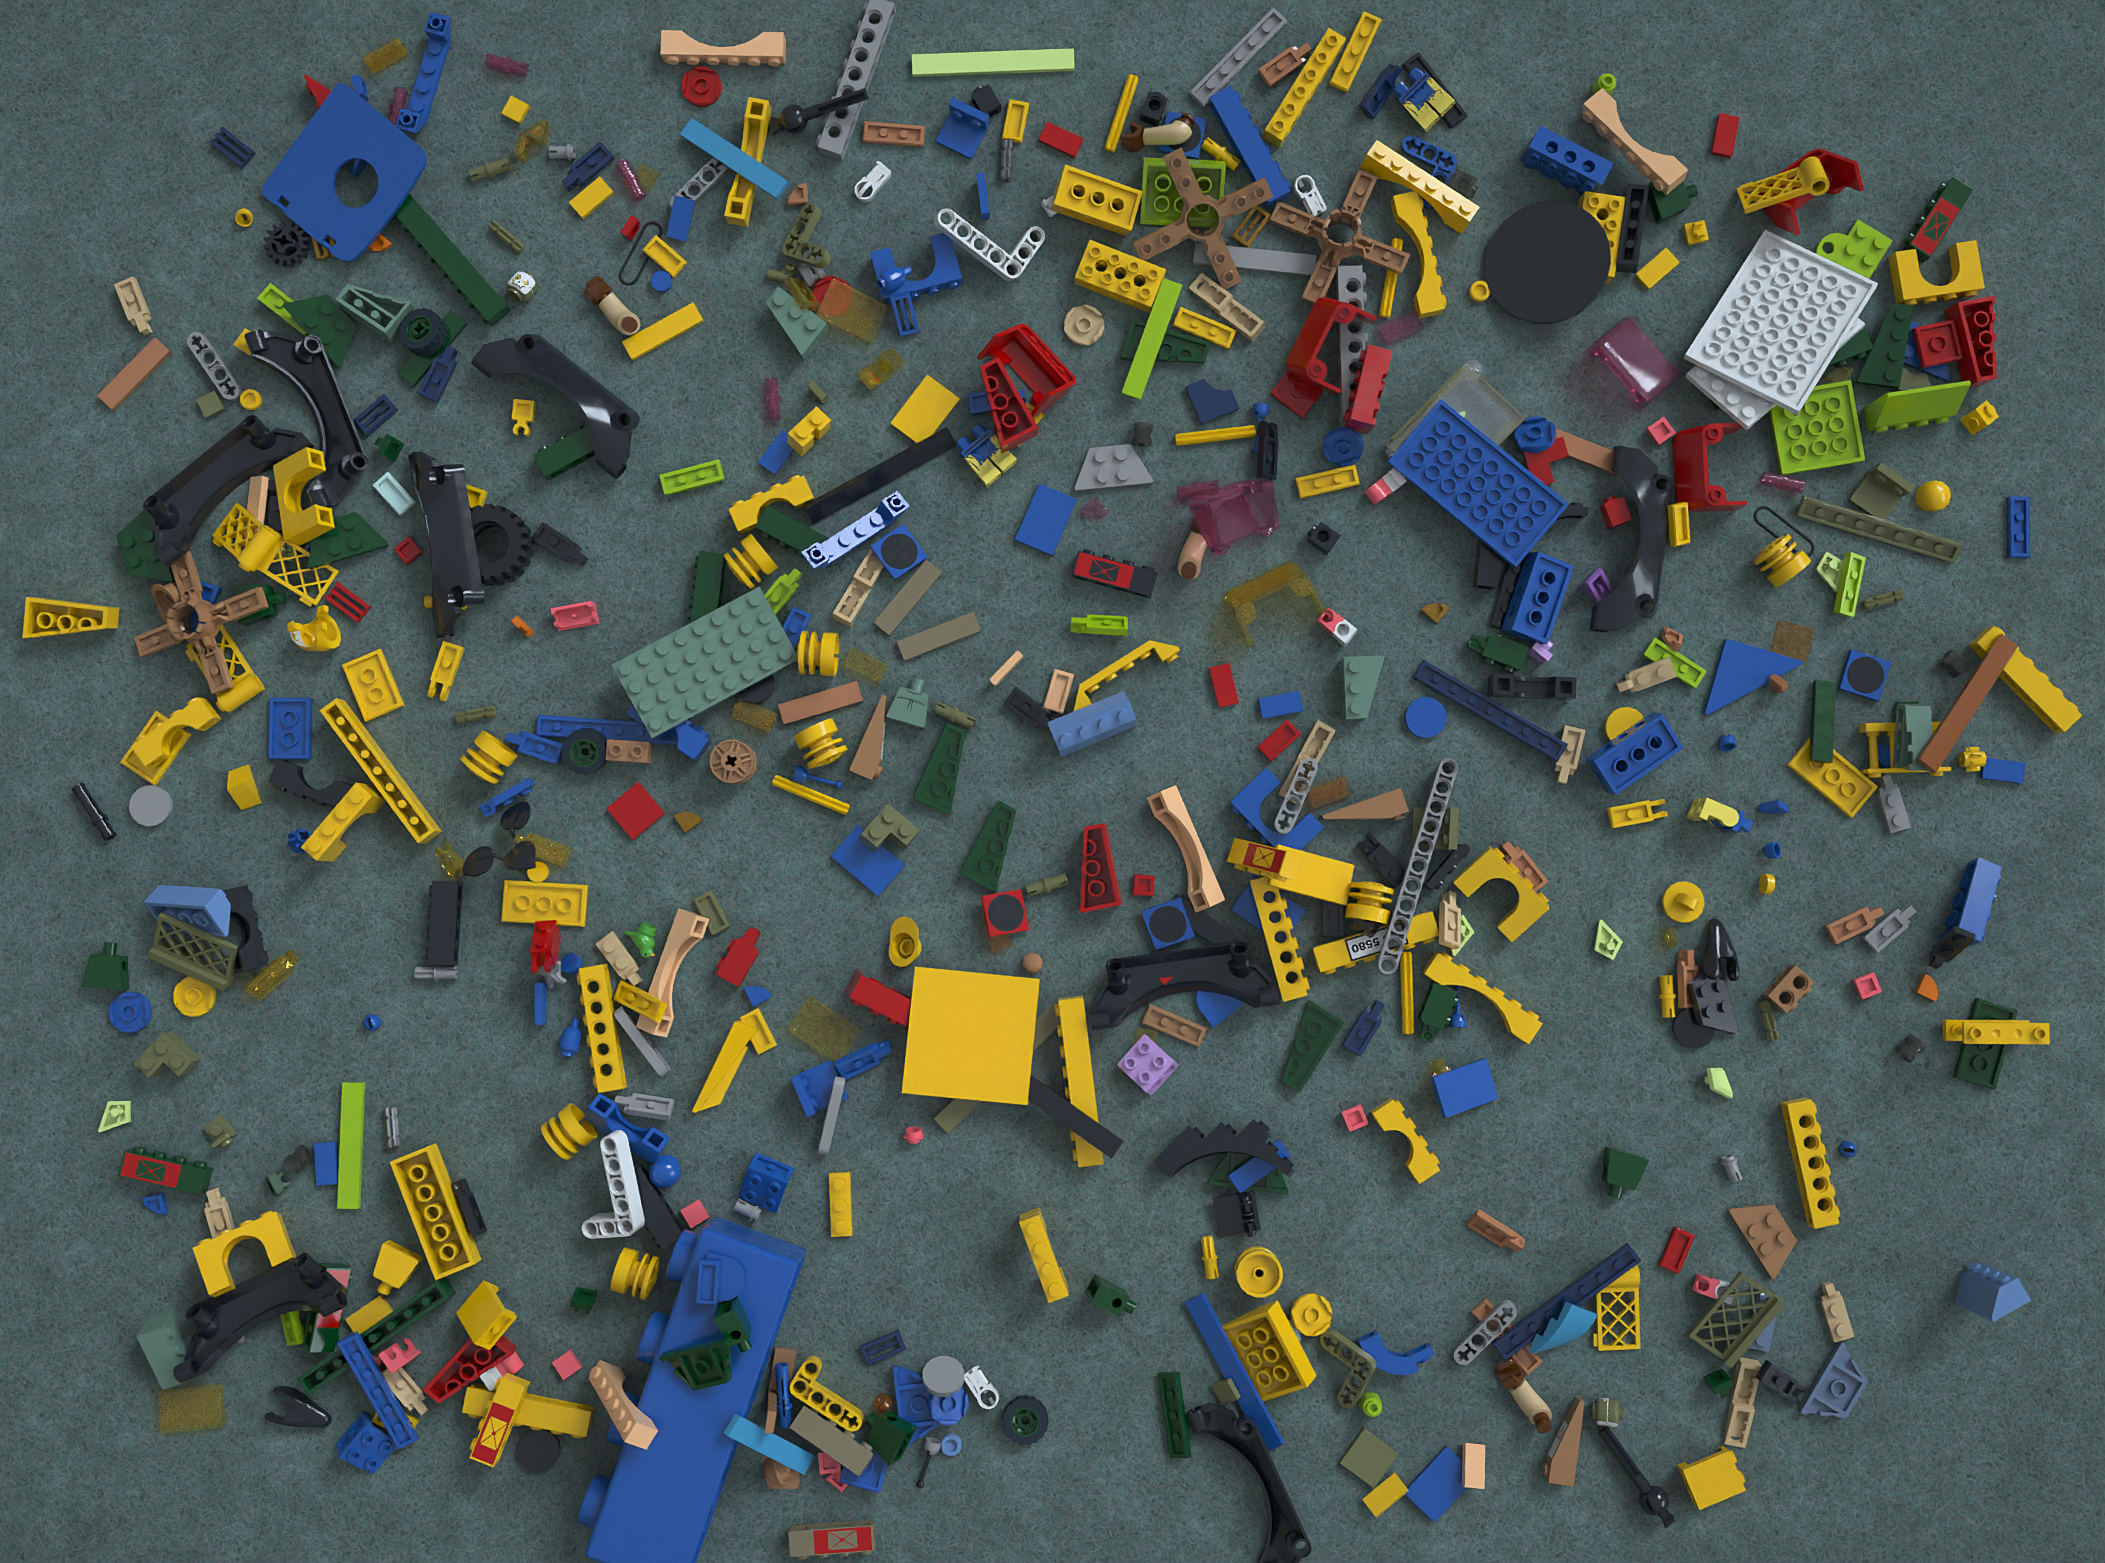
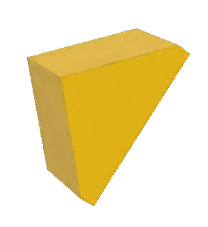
(243, 787)

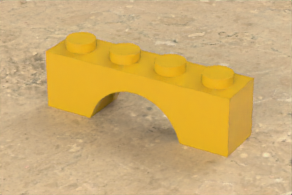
(748, 513)
(155, 746)
(1420, 1162)

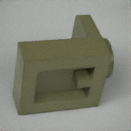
(220, 1132)

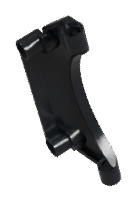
(317, 384)
(598, 406)
(200, 487)
(450, 537)
(1644, 578)
(1210, 968)
(277, 1291)
(1283, 1522)

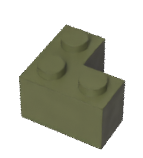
(889, 825)
(170, 1052)

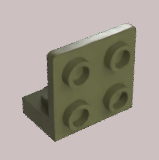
(1880, 491)
(1448, 833)

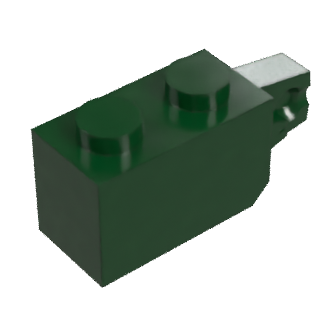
(1499, 651)
(1436, 1010)

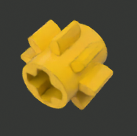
(1972, 759)

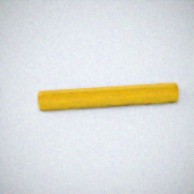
(1121, 113)
(1389, 285)
(1215, 435)
(810, 794)
(1407, 993)

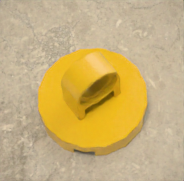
(1683, 902)

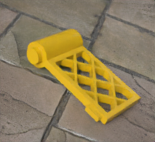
(1809, 177)
(256, 545)
(269, 559)
(245, 685)
(1627, 1282)

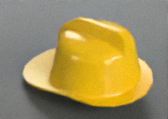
(904, 942)

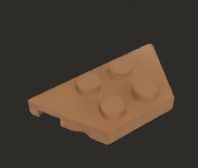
(1765, 1234)

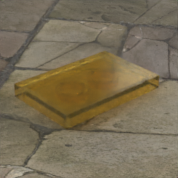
(852, 311)
(824, 1029)
(191, 1408)

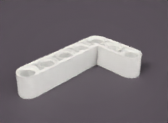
(989, 247)
(624, 1192)

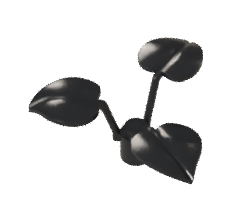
(519, 858)

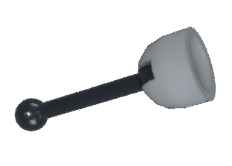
(931, 1449)

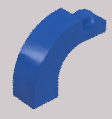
(1394, 1362)

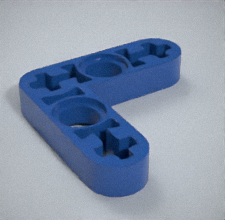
(1439, 169)

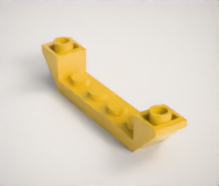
(1163, 651)

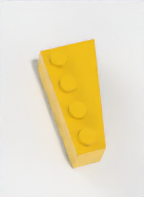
(58, 617)

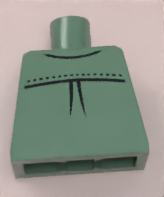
(910, 705)

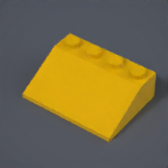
(1270, 1351)

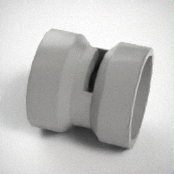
(808, 276)

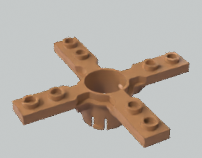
(1211, 239)
(1332, 252)
(213, 616)

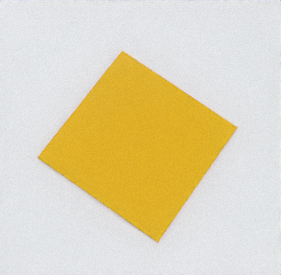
(970, 1036)

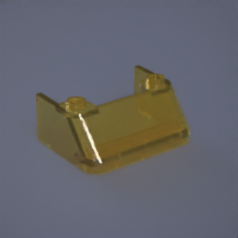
(1241, 598)

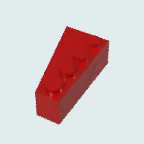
(1976, 336)
(1368, 389)
(1007, 409)
(1099, 875)
(879, 999)
(466, 1366)

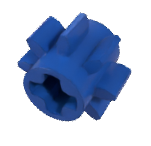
(297, 839)

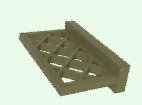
(189, 962)
(1752, 1326)

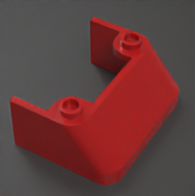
(1840, 173)
(1302, 359)
(1033, 363)
(1691, 468)

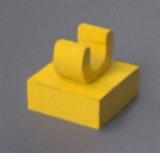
(1695, 232)

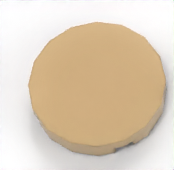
(1087, 330)

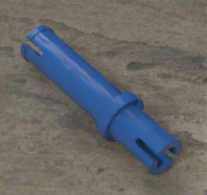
(784, 1417)

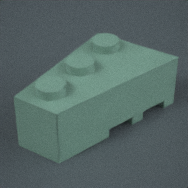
(373, 310)
(799, 324)
(1358, 685)
(1912, 733)
(163, 1346)

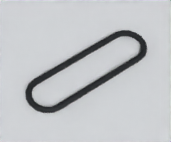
(632, 250)
(1786, 522)

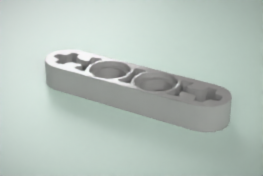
(697, 180)
(212, 368)
(1292, 794)
(641, 1041)
(831, 1115)
(1488, 1335)

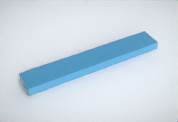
(734, 159)
(769, 1444)

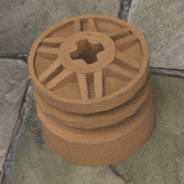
(744, 767)

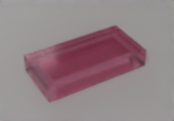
(1400, 327)

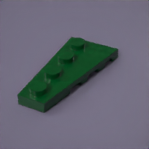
(1174, 347)
(1887, 357)
(942, 770)
(990, 848)
(1312, 1041)

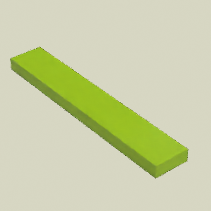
(1151, 339)
(351, 1145)

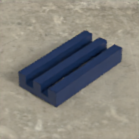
(219, 137)
(381, 420)
(866, 1354)

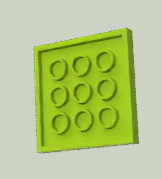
(1822, 432)

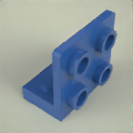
(963, 128)
(815, 1087)
(765, 1182)
(365, 1444)

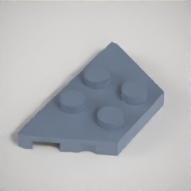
(1836, 1386)

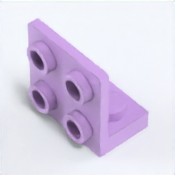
(1147, 1065)

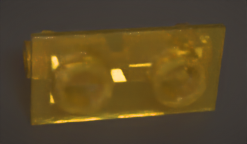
(385, 55)
(754, 715)

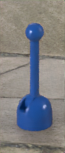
(1259, 411)
(802, 775)
(1457, 1018)

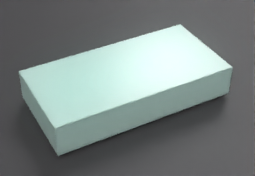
(394, 494)

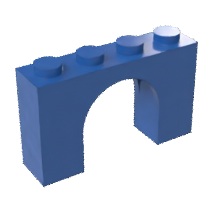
(945, 273)
(1248, 804)

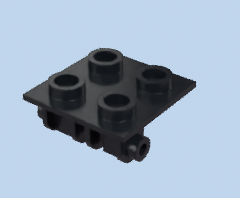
(1237, 1214)

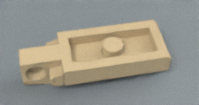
(134, 304)
(1647, 675)
(1569, 759)
(1449, 921)
(619, 958)
(217, 1213)
(1835, 1313)
(406, 1390)

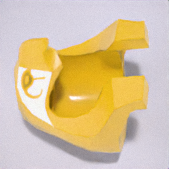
(318, 635)

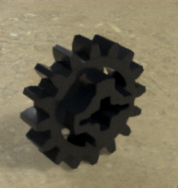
(289, 252)

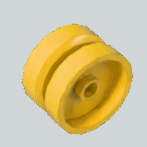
(1252, 1260)

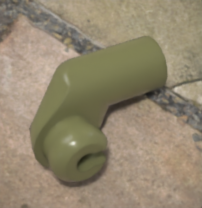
(781, 276)

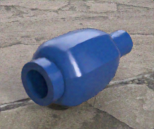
(892, 278)
(570, 1039)

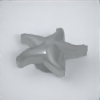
(554, 975)

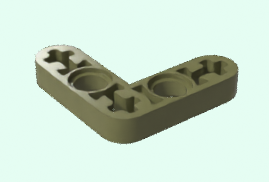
(795, 249)
(1354, 1362)

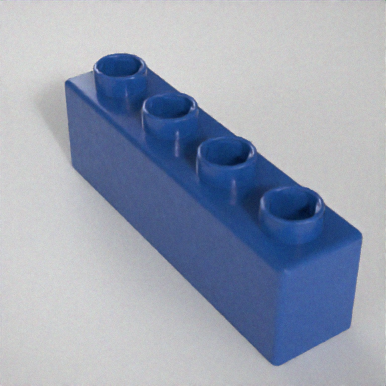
(666, 1495)

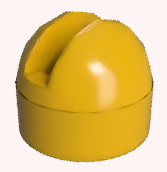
(240, 219)

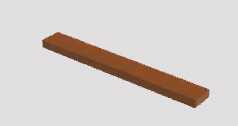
(1966, 703)

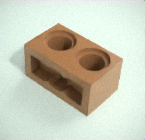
(629, 751)
(1784, 984)

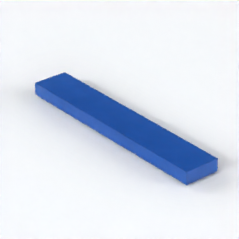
(377, 1390)

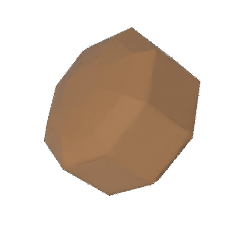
(1032, 962)

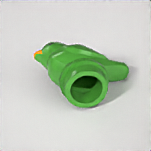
(644, 938)

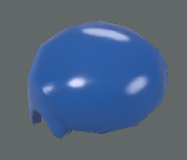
(665, 1172)

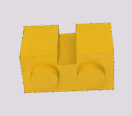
(813, 425)

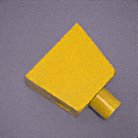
(395, 1266)

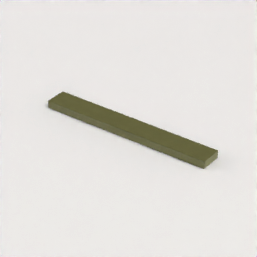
(1878, 529)
(960, 1108)

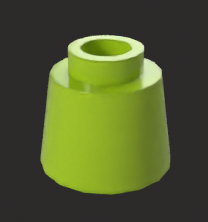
(1605, 81)
(1370, 1404)

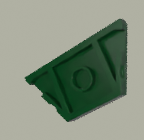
(327, 321)
(348, 539)
(139, 549)
(1272, 1182)
(702, 1364)

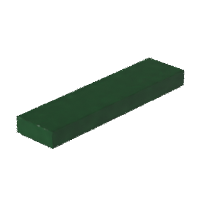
(418, 366)
(1822, 721)
(1174, 1415)

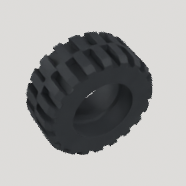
(518, 548)

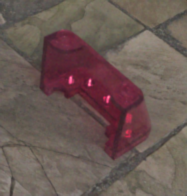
(1635, 361)
(1235, 513)

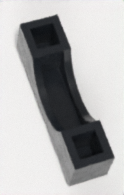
(1532, 687)
(291, 777)
(250, 951)

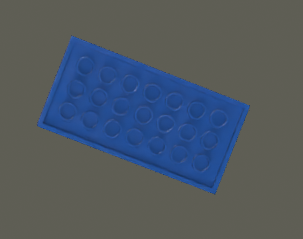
(1478, 483)

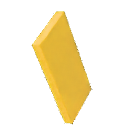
(1836, 781)
(1318, 878)
(544, 901)

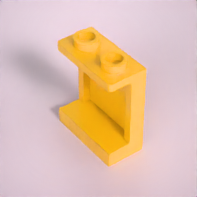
(485, 1316)
(1712, 1478)

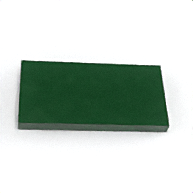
(1983, 1062)

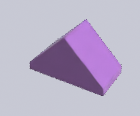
(1596, 585)

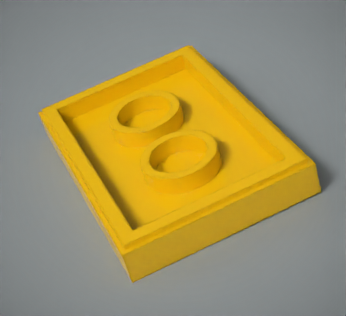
(925, 410)
(373, 685)
(150, 774)

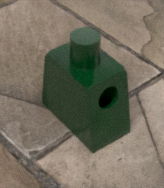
(1673, 203)
(272, 599)
(107, 970)
(1622, 1170)
(1109, 1296)
(734, 1323)
(889, 1435)

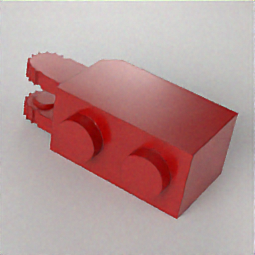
(545, 945)
(740, 957)

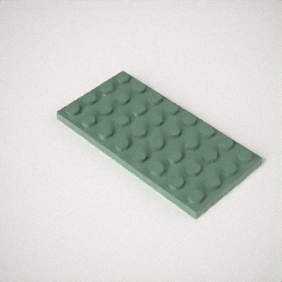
(705, 662)

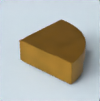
(1435, 611)
(687, 820)

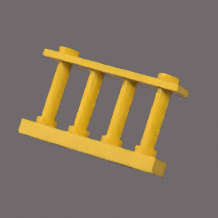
(1872, 731)
(1995, 1031)

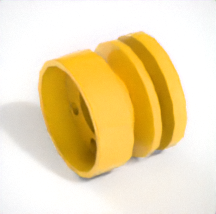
(1781, 560)
(750, 561)
(818, 653)
(820, 743)
(488, 757)
(1369, 902)
(566, 1133)
(635, 1273)

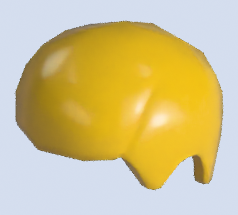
(1933, 496)

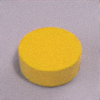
(1479, 291)
(250, 399)
(539, 873)
(1766, 884)

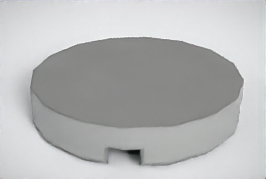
(150, 806)
(943, 1376)

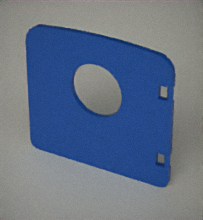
(341, 132)

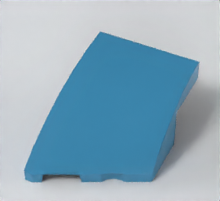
(1569, 1327)

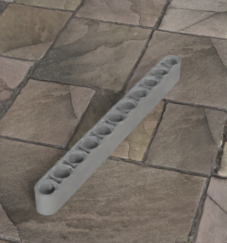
(1423, 858)

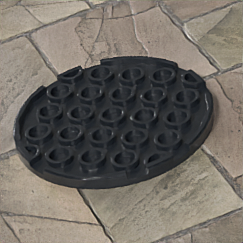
(1547, 262)

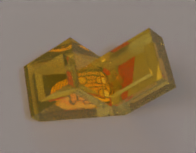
(535, 134)
(882, 369)

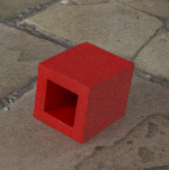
(1615, 512)

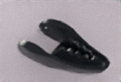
(1719, 946)
(301, 1410)

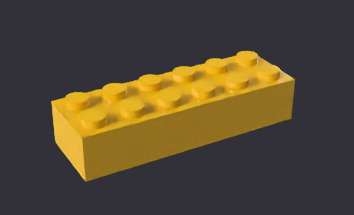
(435, 1211)

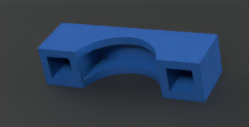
(690, 741)
(606, 1117)

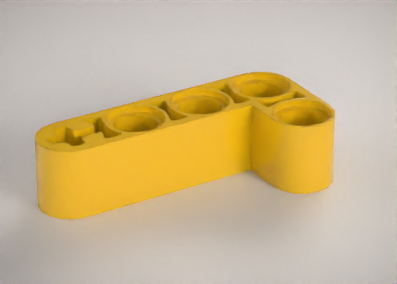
(829, 1397)

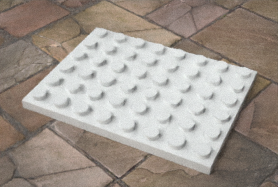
(1781, 321)

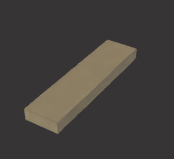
(907, 597)
(938, 636)

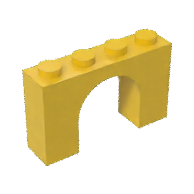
(1913, 288)
(290, 479)
(325, 840)
(1492, 865)
(214, 1253)
(1049, 1272)

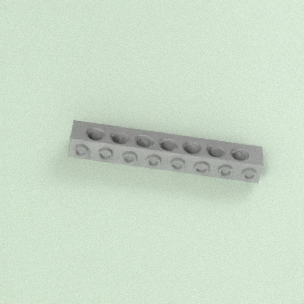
(874, 9)
(1343, 277)

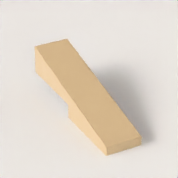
(1228, 308)
(858, 590)
(1312, 748)
(1741, 1403)

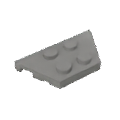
(1112, 468)

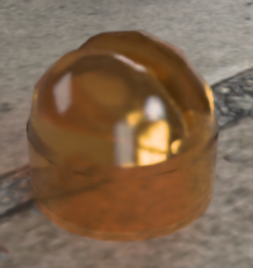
(882, 1405)

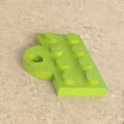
(1858, 250)

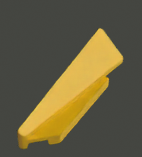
(725, 1066)

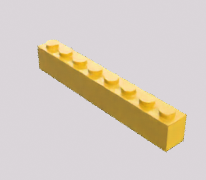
(380, 771)
(1078, 1071)

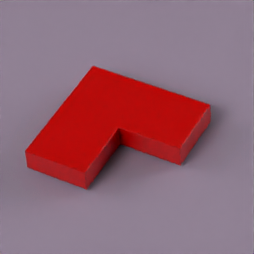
(1539, 462)

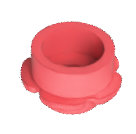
(913, 1135)

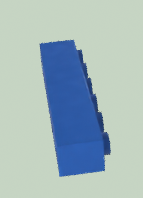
(1247, 143)

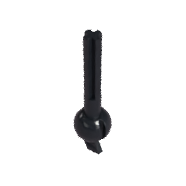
(795, 118)
(1651, 1498)

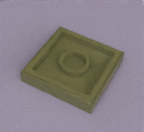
(1368, 1457)

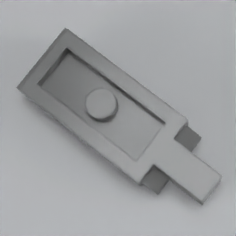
(1892, 805)
(1888, 928)
(646, 1106)

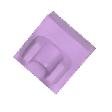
(1540, 652)

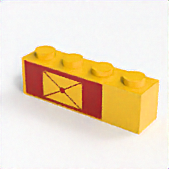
(1264, 859)
(499, 1419)

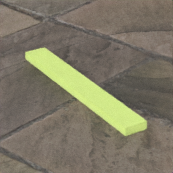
(992, 62)

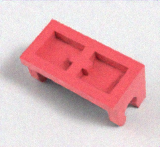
(575, 615)
(396, 1358)

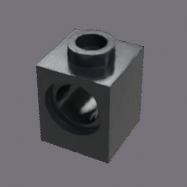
(986, 100)
(1153, 117)
(1332, 537)

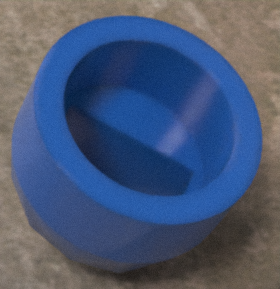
(1729, 741)
(1772, 850)
(374, 1021)
(1850, 1145)

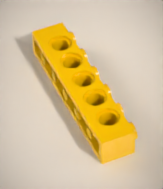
(1304, 88)
(1287, 989)
(610, 1037)
(1829, 1212)

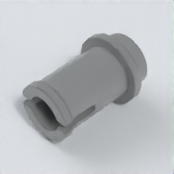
(563, 152)
(1731, 1167)
(747, 1210)

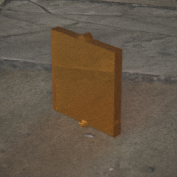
(1792, 640)

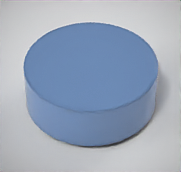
(951, 1444)

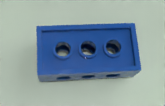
(1566, 156)
(1537, 598)
(1646, 756)

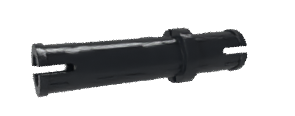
(98, 819)

